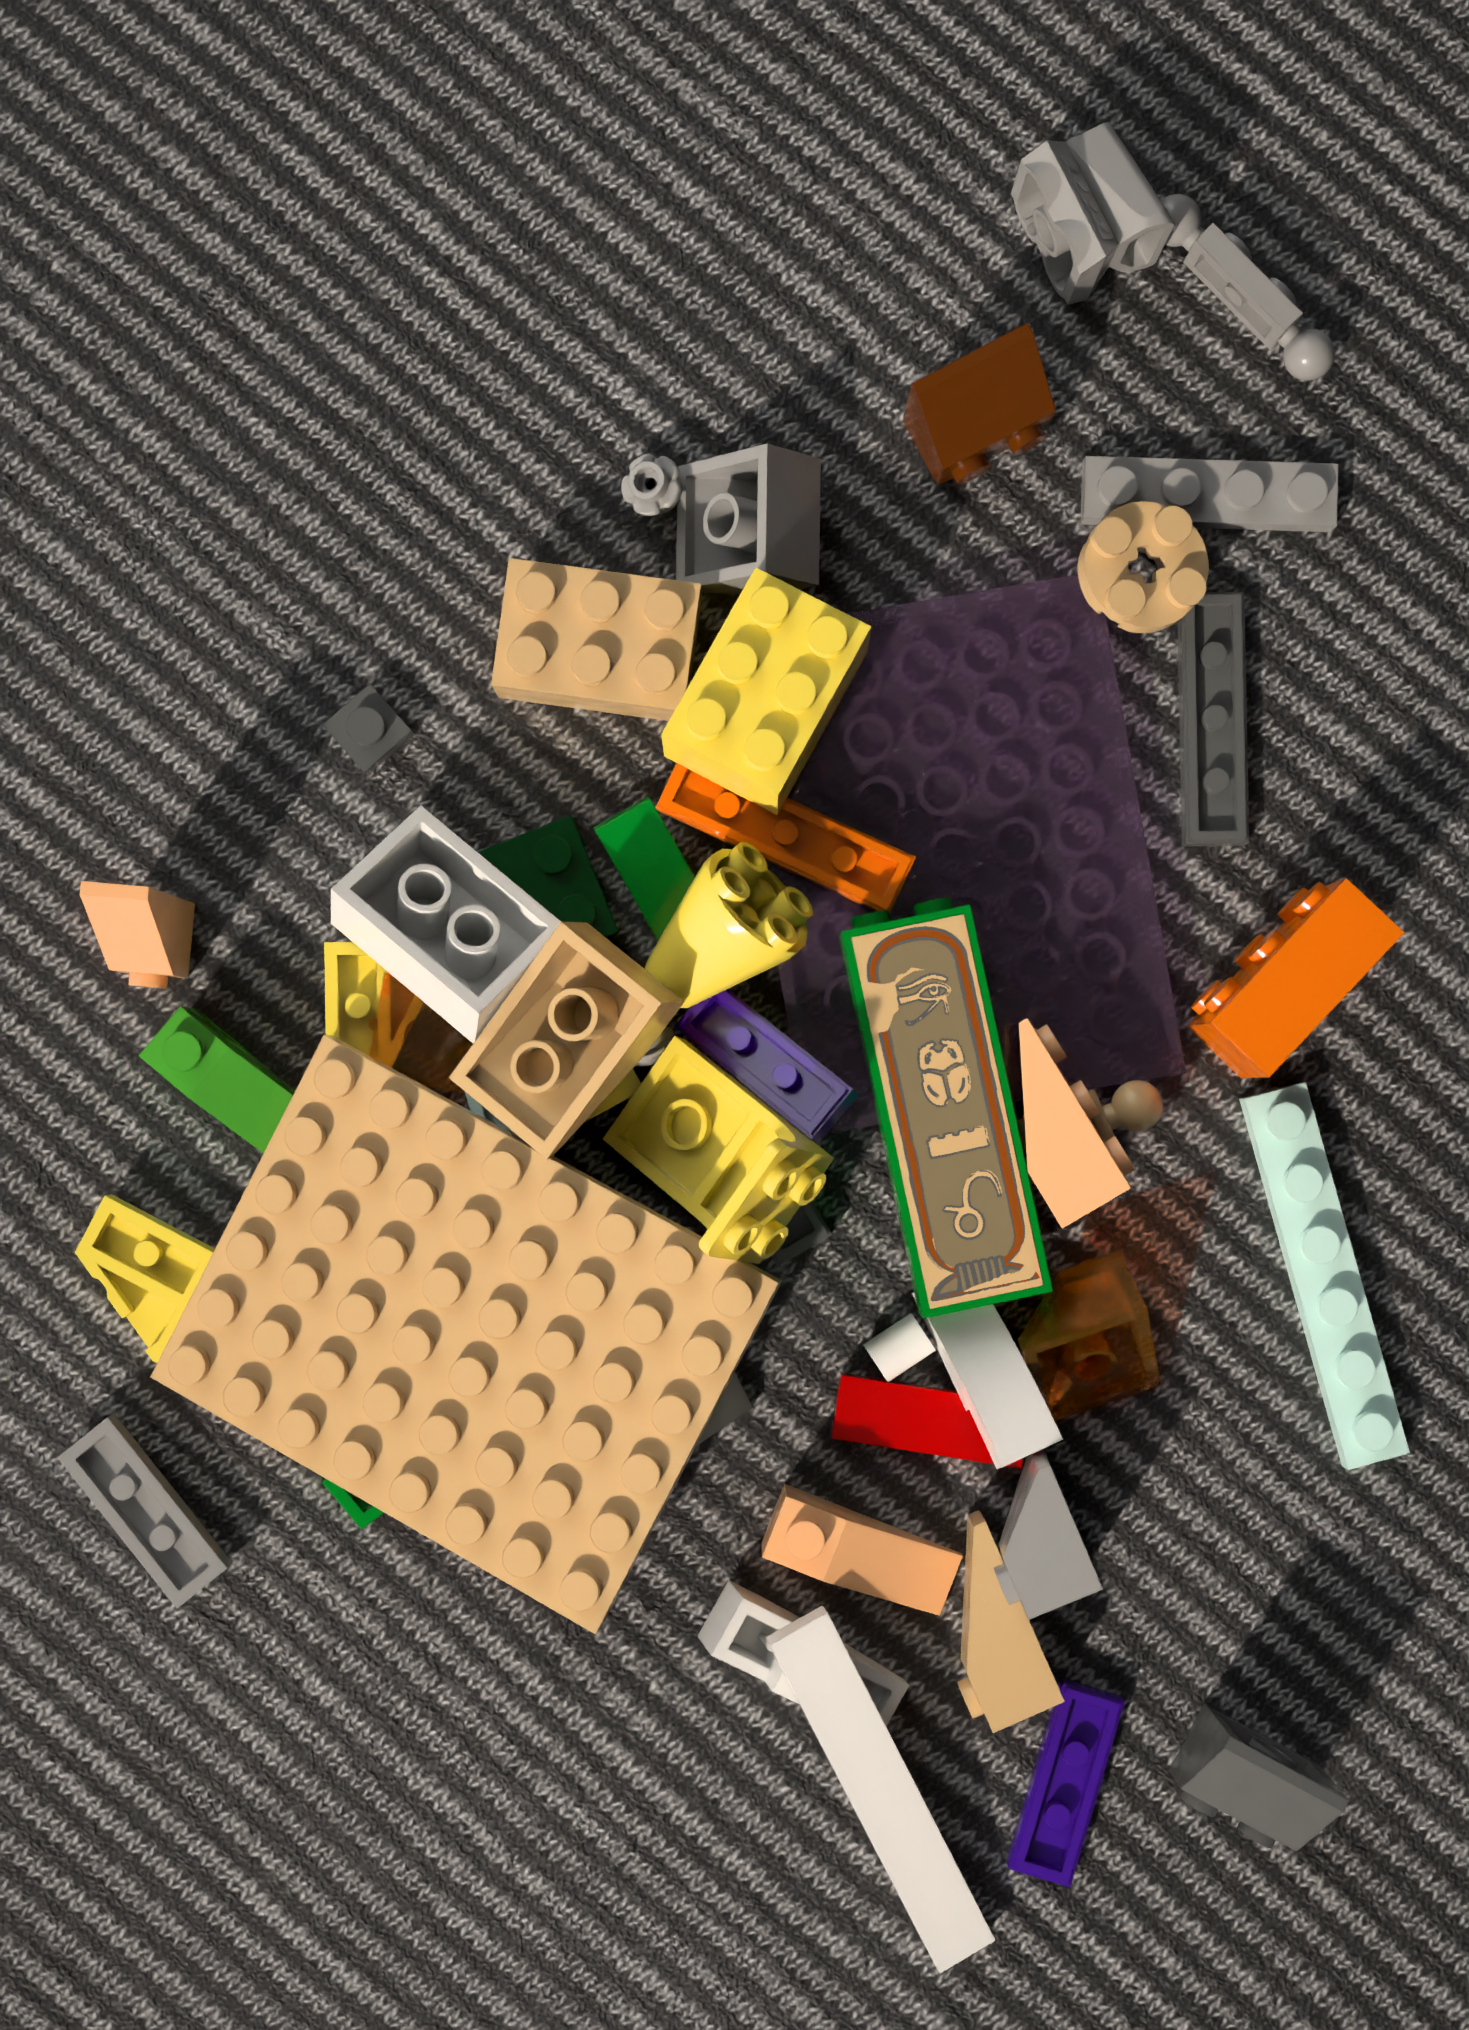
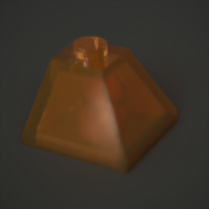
(1090, 1338)

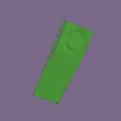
(219, 1075)

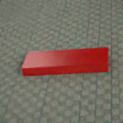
(907, 1419)

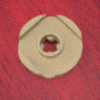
(1165, 537)

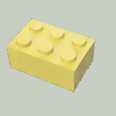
(766, 690)

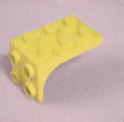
(719, 1153)

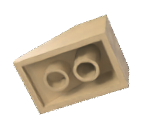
(565, 1036)

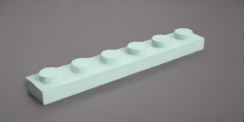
(1324, 1276)

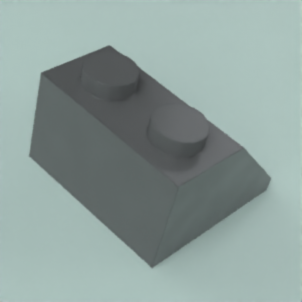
(1255, 1781)

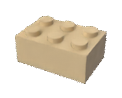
(595, 639)

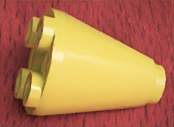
(729, 926)

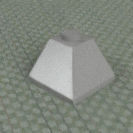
(1042, 1546)

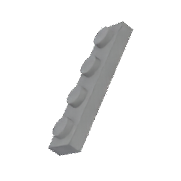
(1216, 491)

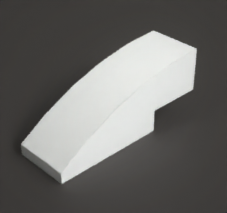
(993, 1383)
(738, 1633)

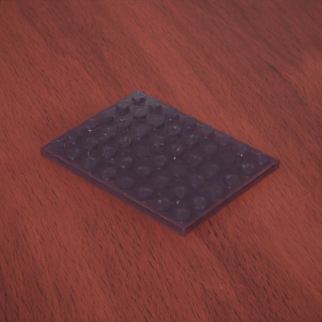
(1005, 765)

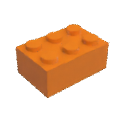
(1292, 977)

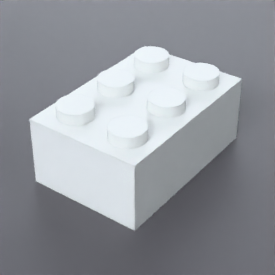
(441, 921)

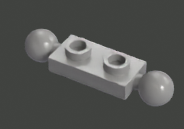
(1259, 302)

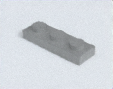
(145, 1510)

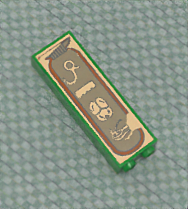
(944, 1108)

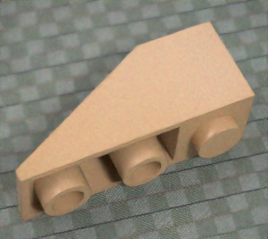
(1062, 1144)

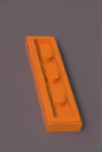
(794, 839)

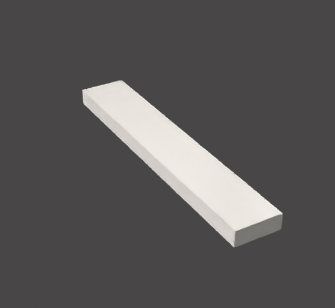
(880, 1788)

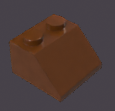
(980, 407)

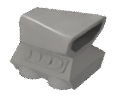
(1089, 210)

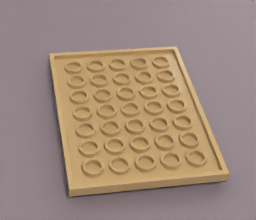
(464, 1331)

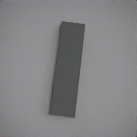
(1213, 722)

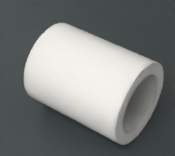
(899, 1347)

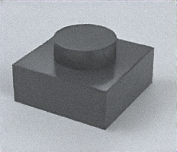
(368, 729)

